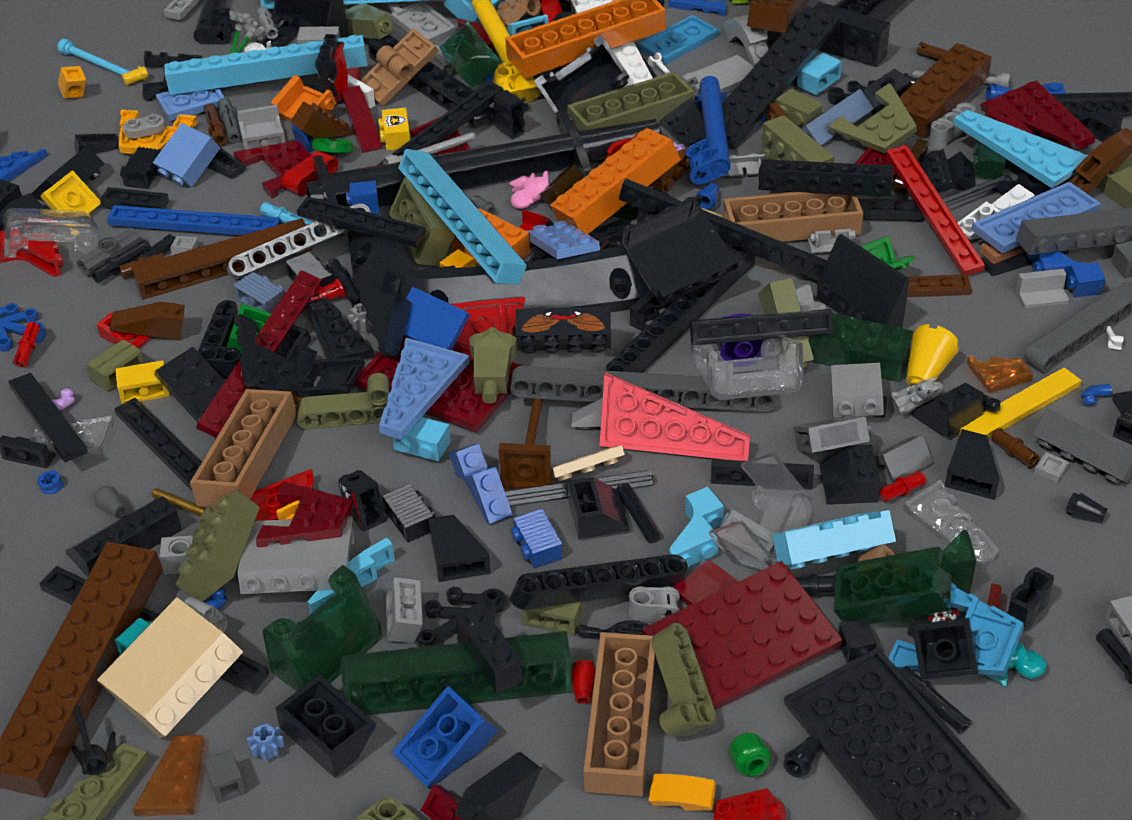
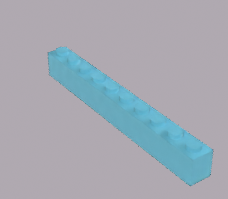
(255, 66)
(462, 217)

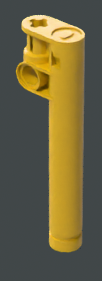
(506, 74)

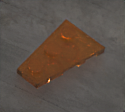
(174, 781)

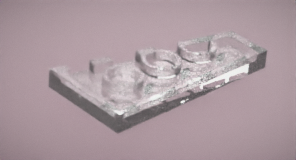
(946, 520)

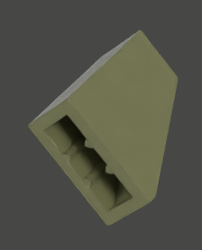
(557, 617)

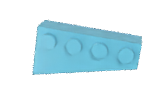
(833, 538)

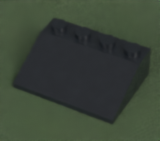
(862, 285)

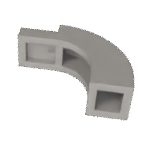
(752, 38)

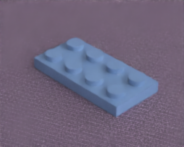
(562, 240)

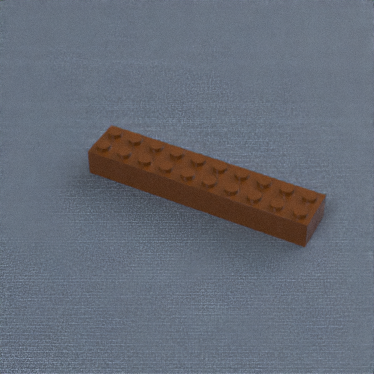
(82, 650)

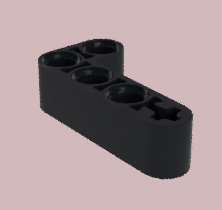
(215, 341)

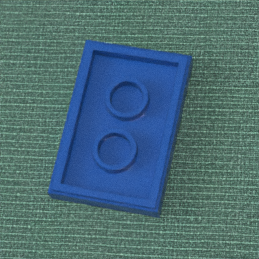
(434, 320)

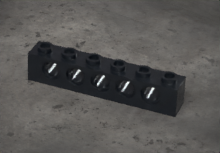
(826, 177)

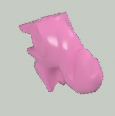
(528, 190)

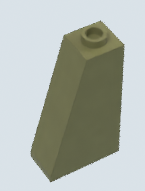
(368, 21)
(1119, 185)
(782, 298)

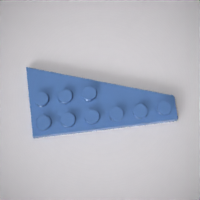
(417, 384)

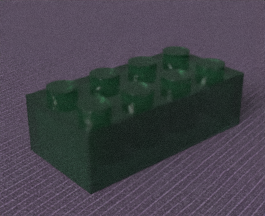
(470, 55)
(861, 343)
(894, 586)

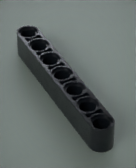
(596, 581)

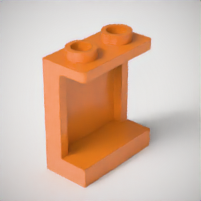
(293, 95)

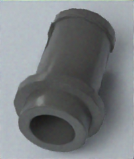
(487, 206)

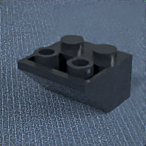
(596, 508)

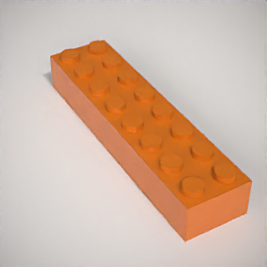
(569, 37)

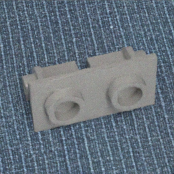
(750, 163)
(823, 241)

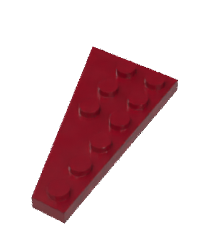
(1042, 113)

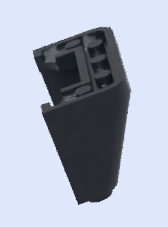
(312, 13)
(584, 78)

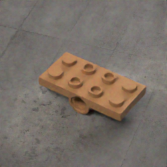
(512, 10)
(398, 65)

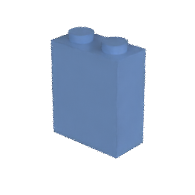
(186, 155)

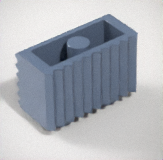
(258, 292)

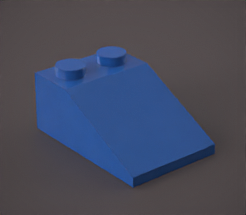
(444, 738)

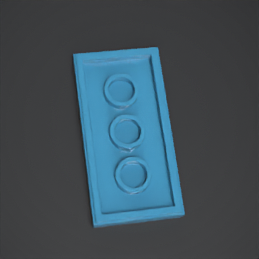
(678, 39)

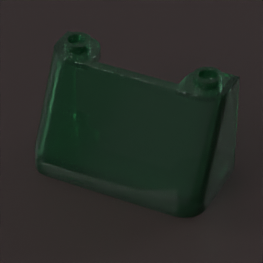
(336, 629)

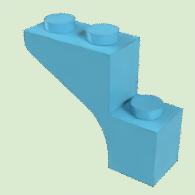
(705, 515)

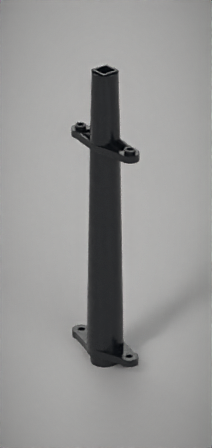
(489, 163)

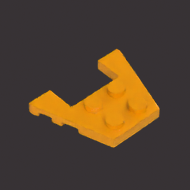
(157, 140)

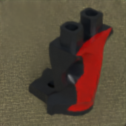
(331, 67)

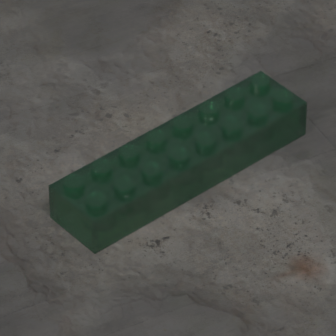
(418, 676)

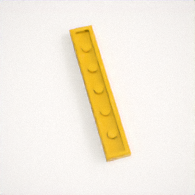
(1026, 402)

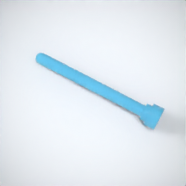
(68, 48)

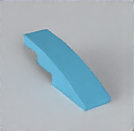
(364, 567)

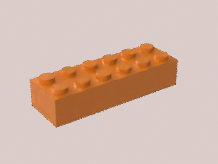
(598, 193)

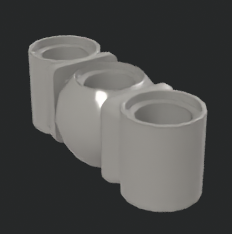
(943, 130)

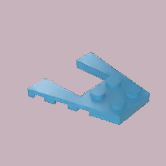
(993, 630)

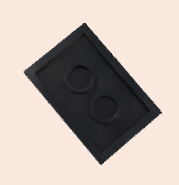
(190, 381)

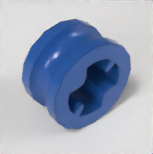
(53, 487)

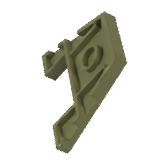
(884, 128)

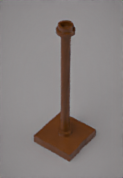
(526, 463)

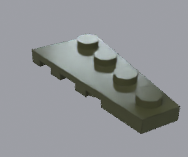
(99, 793)

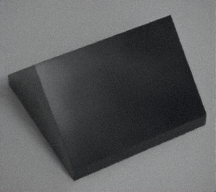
(945, 648)

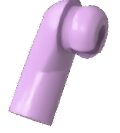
(67, 398)

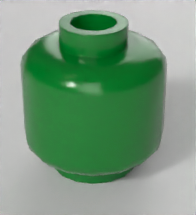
(749, 754)

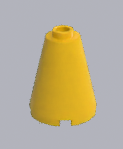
(930, 353)

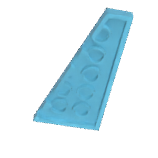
(1037, 156)

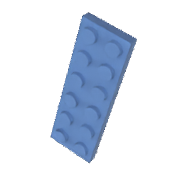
(1002, 227)

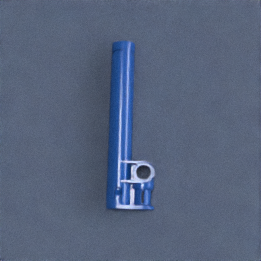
(712, 153)

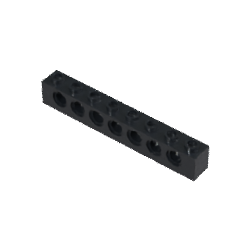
(430, 79)

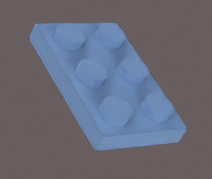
(187, 103)

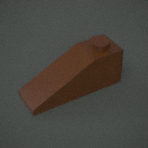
(153, 320)

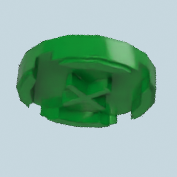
(337, 146)

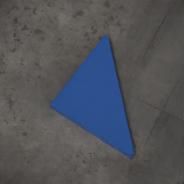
(18, 162)

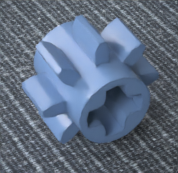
(265, 741)

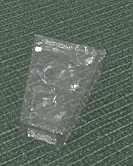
(92, 432)

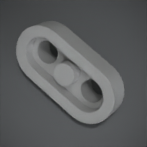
(144, 126)

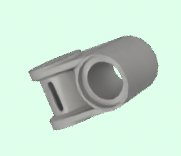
(651, 604)

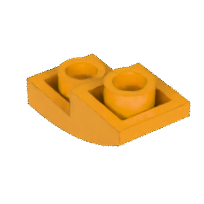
(682, 790)

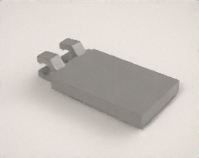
(422, 18)
(728, 72)

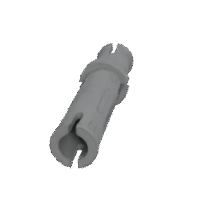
(267, 22)

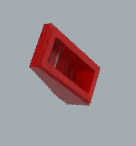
(115, 337)

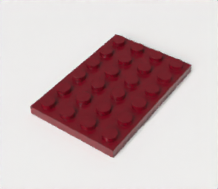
(458, 402)
(753, 633)

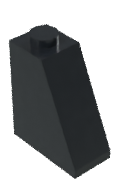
(973, 466)
(456, 550)
(501, 791)

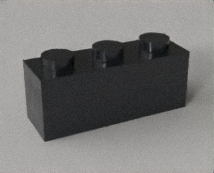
(488, 648)

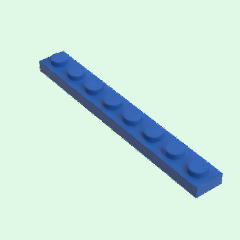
(189, 220)

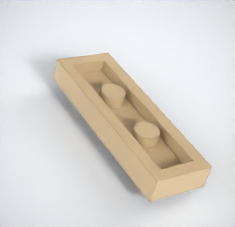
(586, 463)

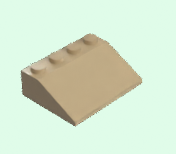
(169, 667)

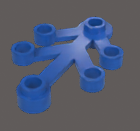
(9, 323)

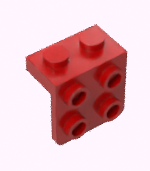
(750, 806)

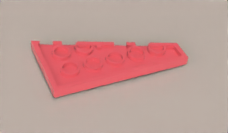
(656, 424)

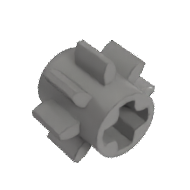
(359, 319)

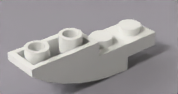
(1011, 198)

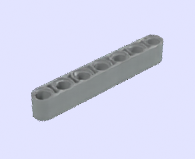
(289, 246)

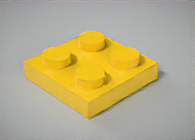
(71, 195)

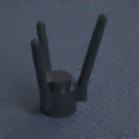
(94, 758)

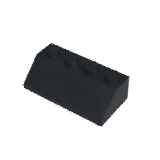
(138, 529)

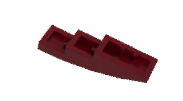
(361, 119)

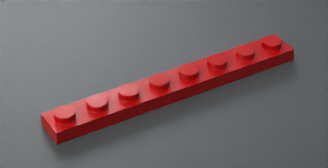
(935, 211)

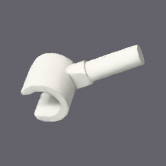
(657, 62)
(1115, 342)

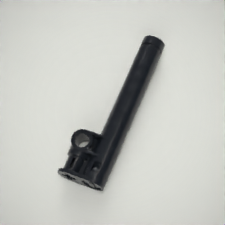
(214, 24)

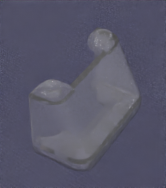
(48, 225)
(775, 372)

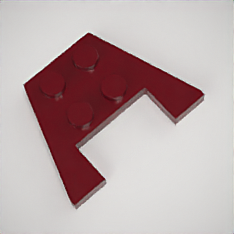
(278, 158)
(316, 518)

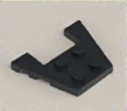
(151, 89)
(266, 369)

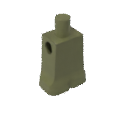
(492, 359)

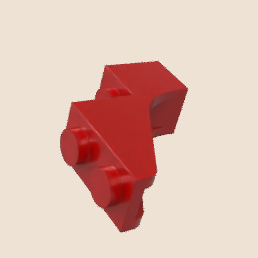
(39, 253)

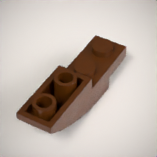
(1101, 160)

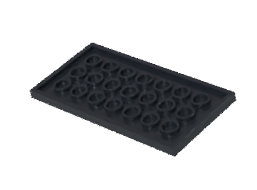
(895, 746)

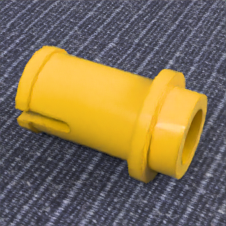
(135, 75)

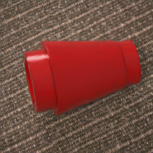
(583, 681)

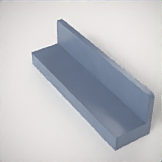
(851, 108)

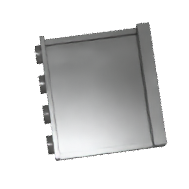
(293, 565)

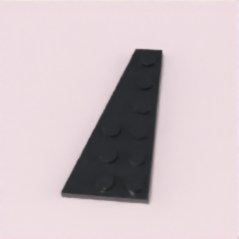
(1085, 104)

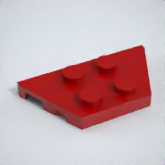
(489, 314)
(267, 497)

